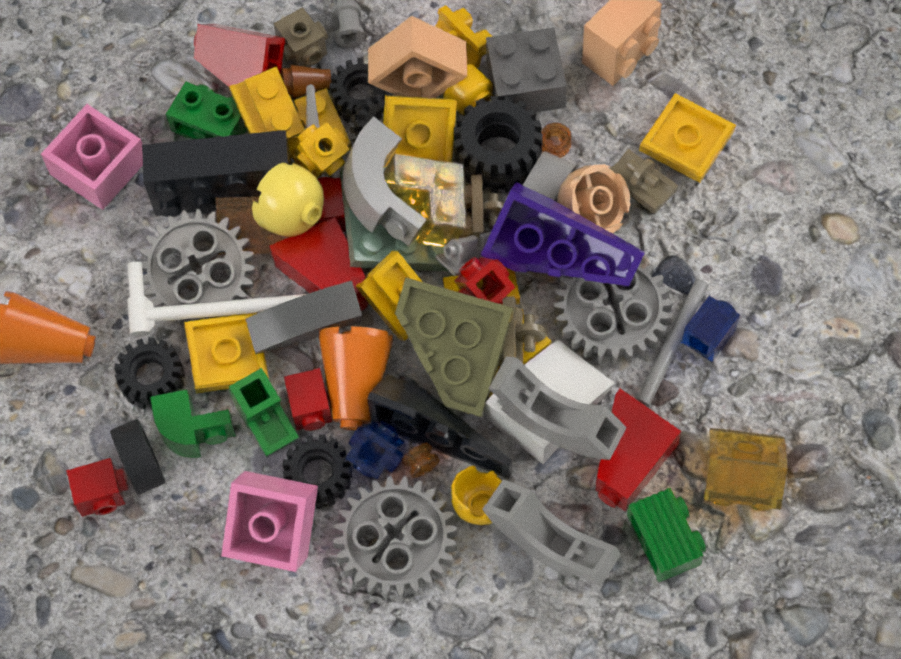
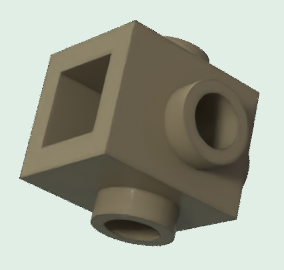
(303, 38)

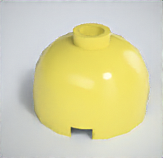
(288, 201)

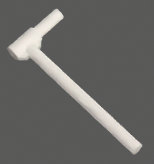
(144, 315)

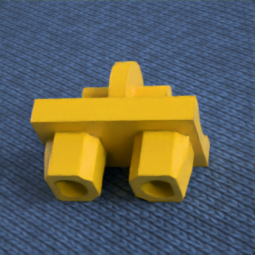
(459, 24)

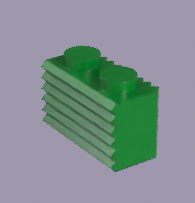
(665, 534)

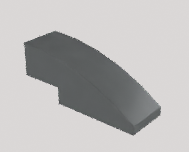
(304, 317)

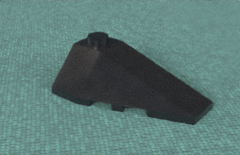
(427, 420)

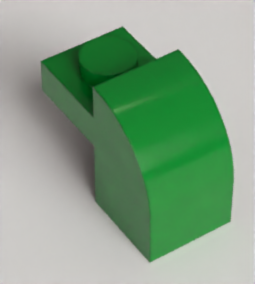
(262, 412)
(183, 430)

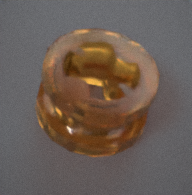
(564, 135)
(420, 460)

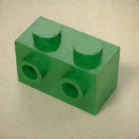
(204, 114)

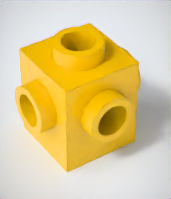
(312, 158)

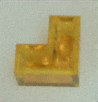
(434, 192)

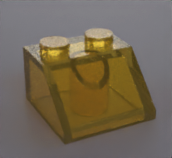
(745, 469)

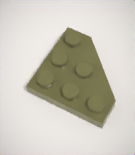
(455, 340)

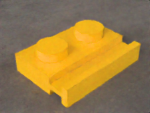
(266, 104)
(384, 288)

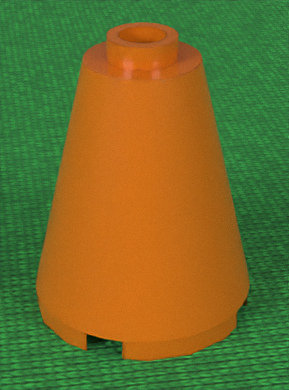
(40, 335)
(353, 368)

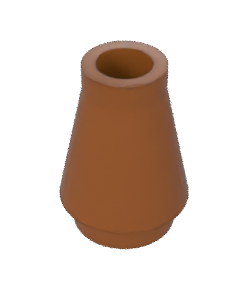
(298, 77)

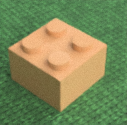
(620, 37)
(417, 60)

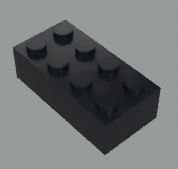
(198, 171)

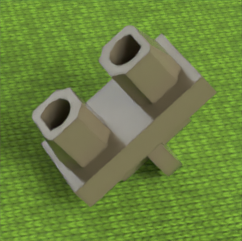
(644, 181)
(481, 211)
(519, 333)

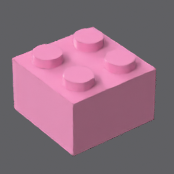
(94, 156)
(269, 521)

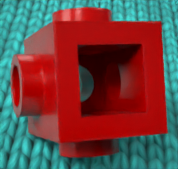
(494, 276)

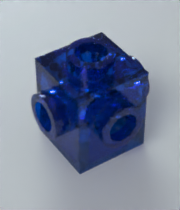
(366, 458)

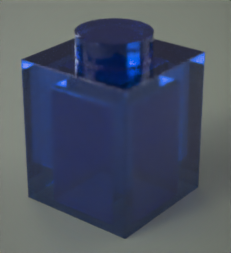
(711, 328)

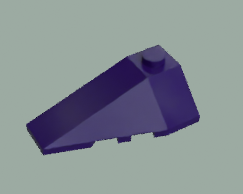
(553, 240)

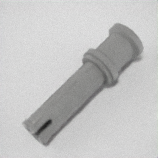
(347, 15)

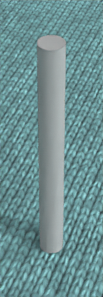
(672, 342)

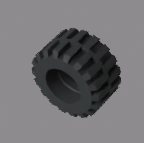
(492, 120)

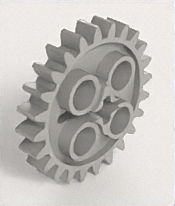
(181, 239)
(580, 315)
(422, 556)

